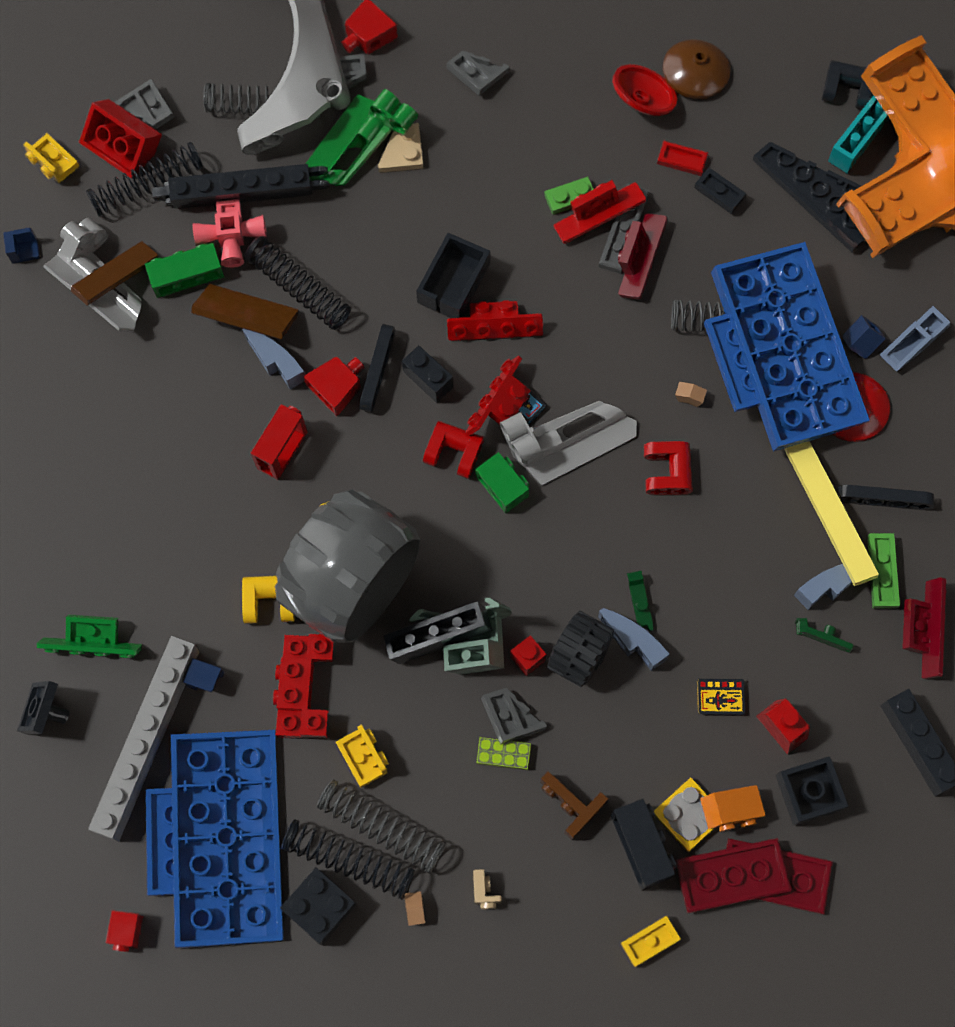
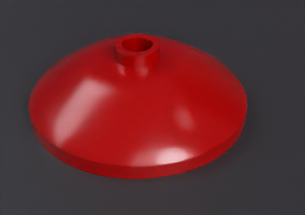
(644, 90)
(877, 408)

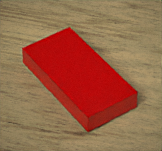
(682, 158)

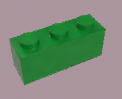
(184, 270)

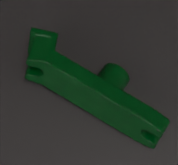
(639, 600)
(826, 637)

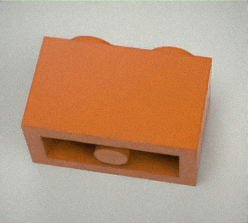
(733, 807)

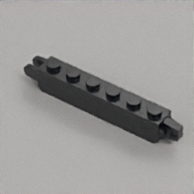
(241, 185)

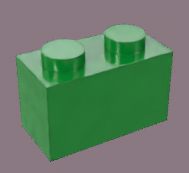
(503, 482)

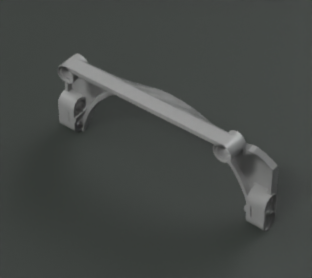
(307, 86)

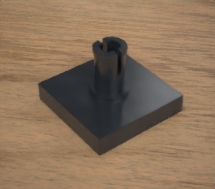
(40, 708)

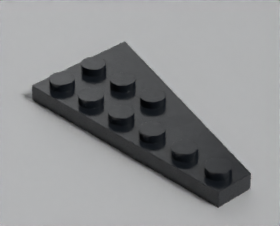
(813, 189)

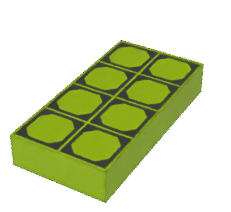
(506, 755)

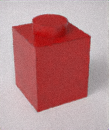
(528, 655)
(124, 930)

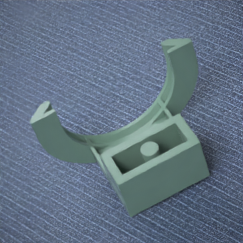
(480, 652)

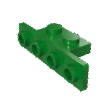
(90, 635)

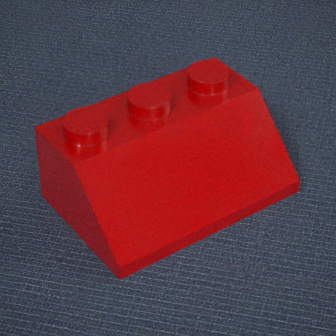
(119, 137)

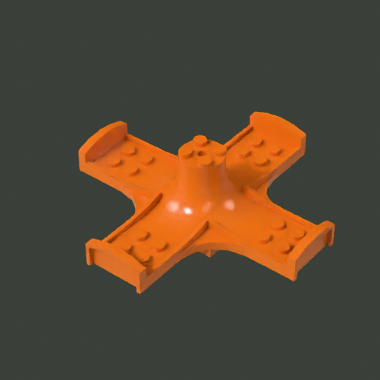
(922, 182)

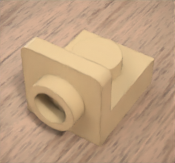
(482, 885)

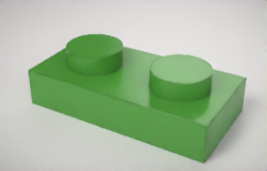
(561, 196)

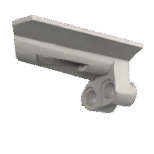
(77, 261)
(551, 454)

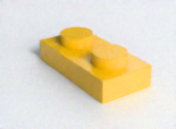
(650, 941)

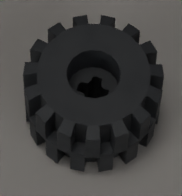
(580, 648)

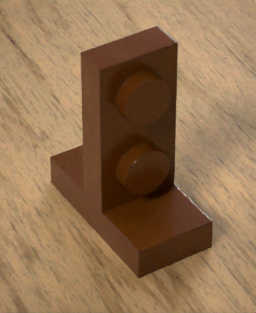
(571, 804)

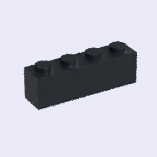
(437, 632)
(921, 741)

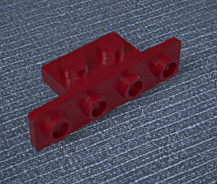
(639, 254)
(925, 627)

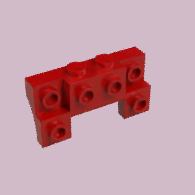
(295, 686)

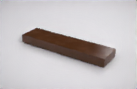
(113, 273)

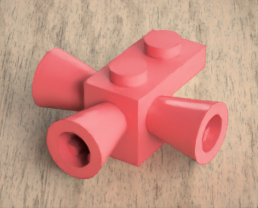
(229, 231)

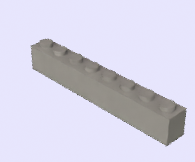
(143, 740)

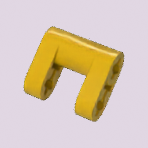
(260, 588)

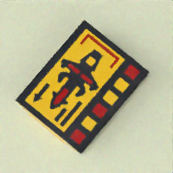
(721, 696)

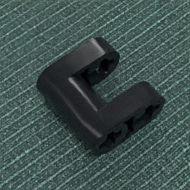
(846, 74)

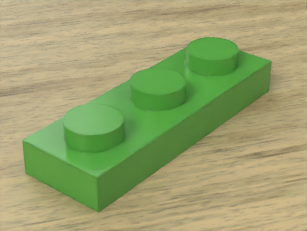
(883, 554)

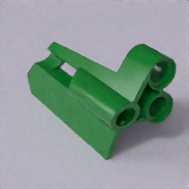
(361, 126)

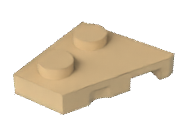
(402, 152)

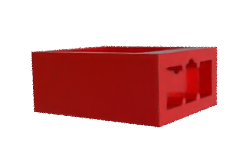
(279, 441)

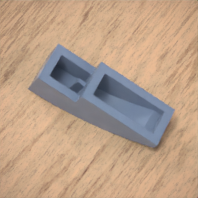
(915, 339)
(275, 358)
(830, 582)
(634, 638)

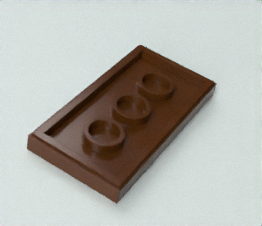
(245, 311)

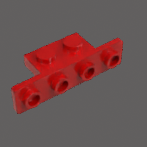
(598, 208)
(494, 321)
(503, 400)

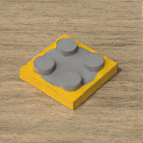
(684, 815)

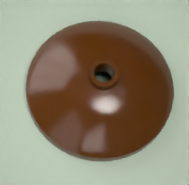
(692, 76)

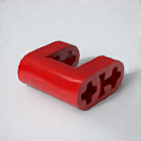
(457, 439)
(679, 468)

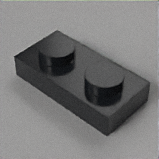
(720, 190)

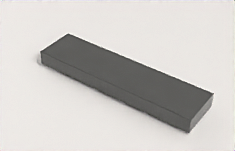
(616, 238)

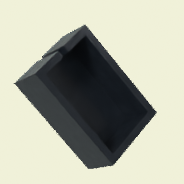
(453, 276)
(643, 843)

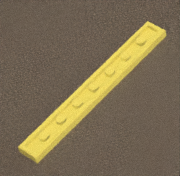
(832, 513)

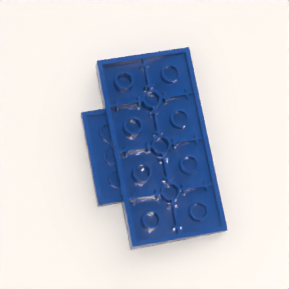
(783, 348)
(218, 839)

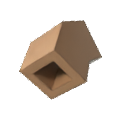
(690, 394)
(414, 908)

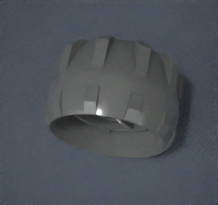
(346, 565)

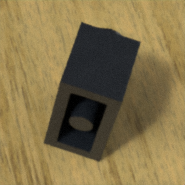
(427, 374)

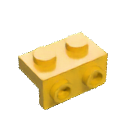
(52, 158)
(362, 757)

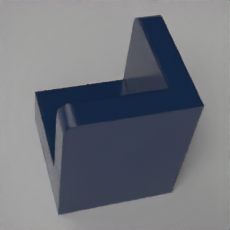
(21, 245)
(863, 337)
(202, 676)

